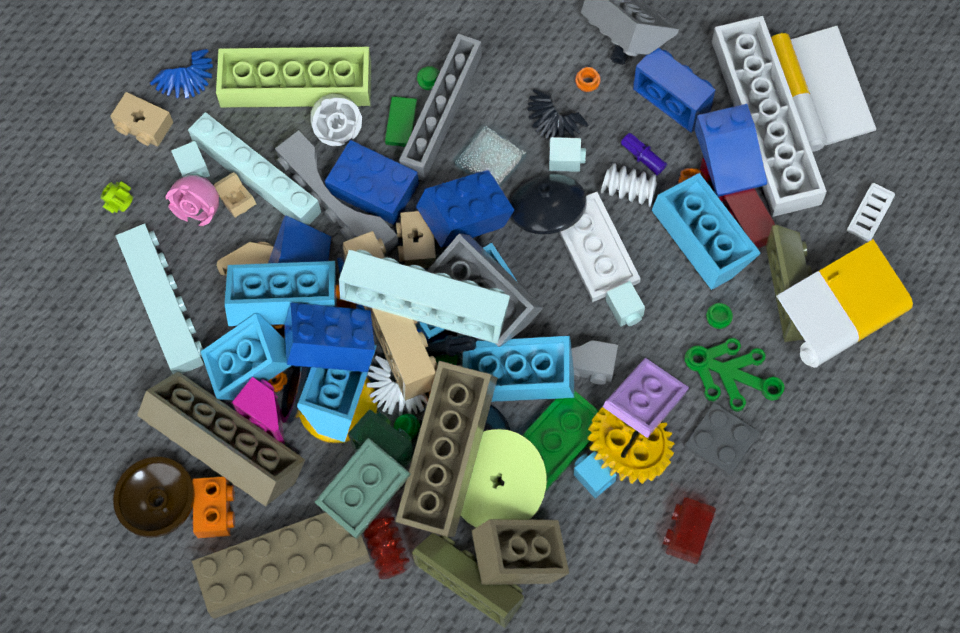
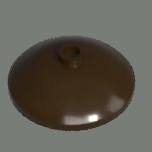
(142, 486)

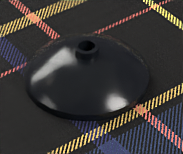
(548, 204)
(292, 392)

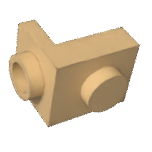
(234, 194)

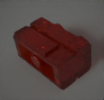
(690, 530)

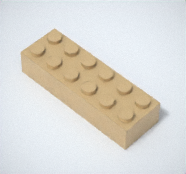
(398, 335)

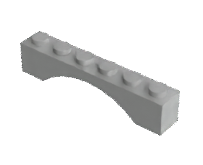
(301, 160)
(591, 361)

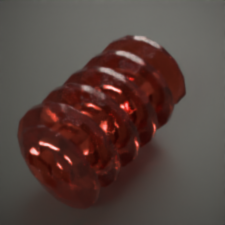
(384, 548)

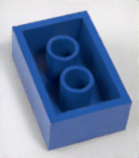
(673, 88)
(372, 182)
(465, 207)
(329, 337)

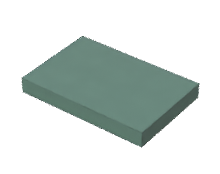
(362, 488)

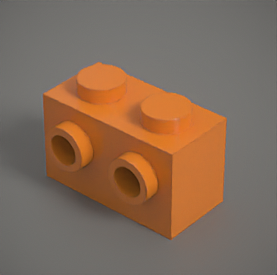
(212, 507)

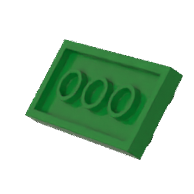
(561, 434)

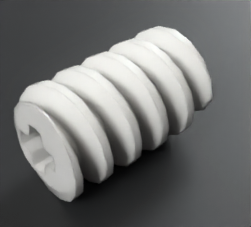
(629, 184)

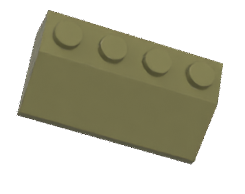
(787, 267)
(462, 576)

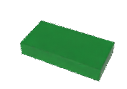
(400, 121)

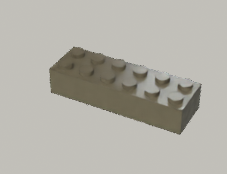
(221, 438)
(446, 449)
(276, 563)

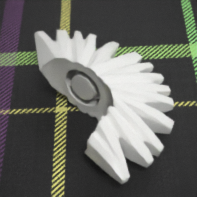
(390, 391)

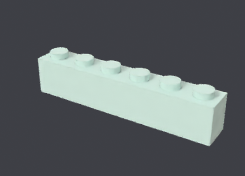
(254, 170)
(159, 299)

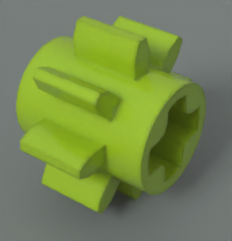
(116, 197)

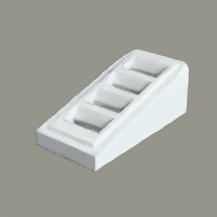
(877, 197)

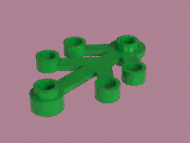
(730, 371)

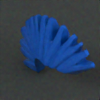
(185, 78)

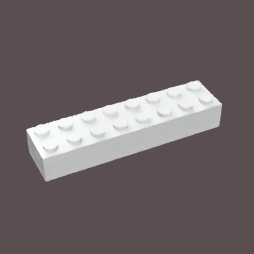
(758, 80)

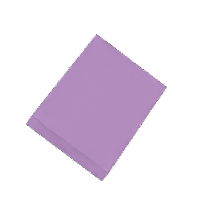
(645, 397)

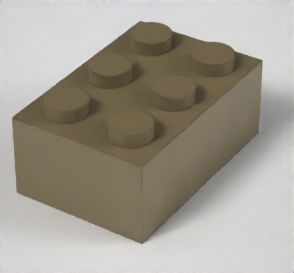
(520, 552)

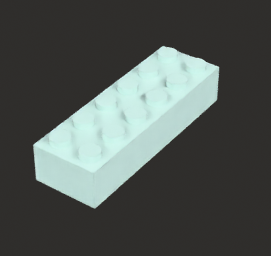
(423, 295)

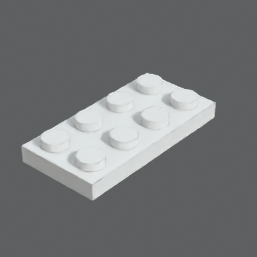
(598, 251)

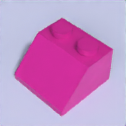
(260, 406)

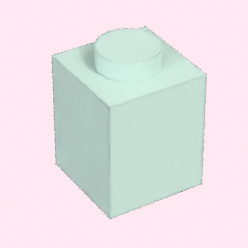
(566, 154)
(190, 160)
(625, 304)

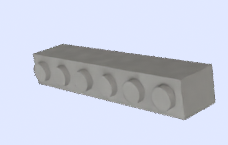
(441, 105)

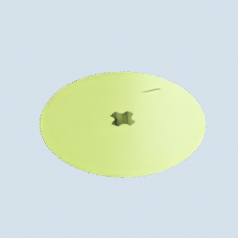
(520, 466)

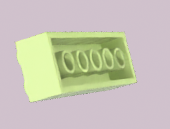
(292, 76)

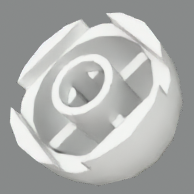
(335, 119)

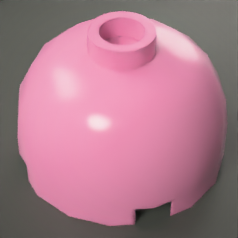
(190, 195)

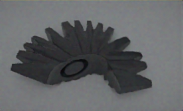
(549, 120)

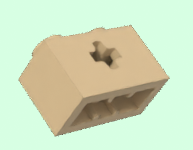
(141, 120)
(419, 253)

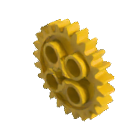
(652, 453)

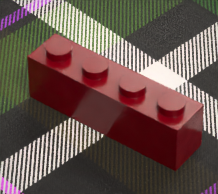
(746, 210)

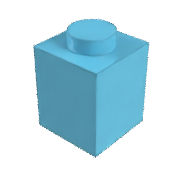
(591, 474)

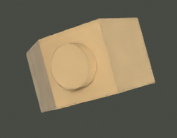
(248, 254)

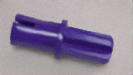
(643, 154)

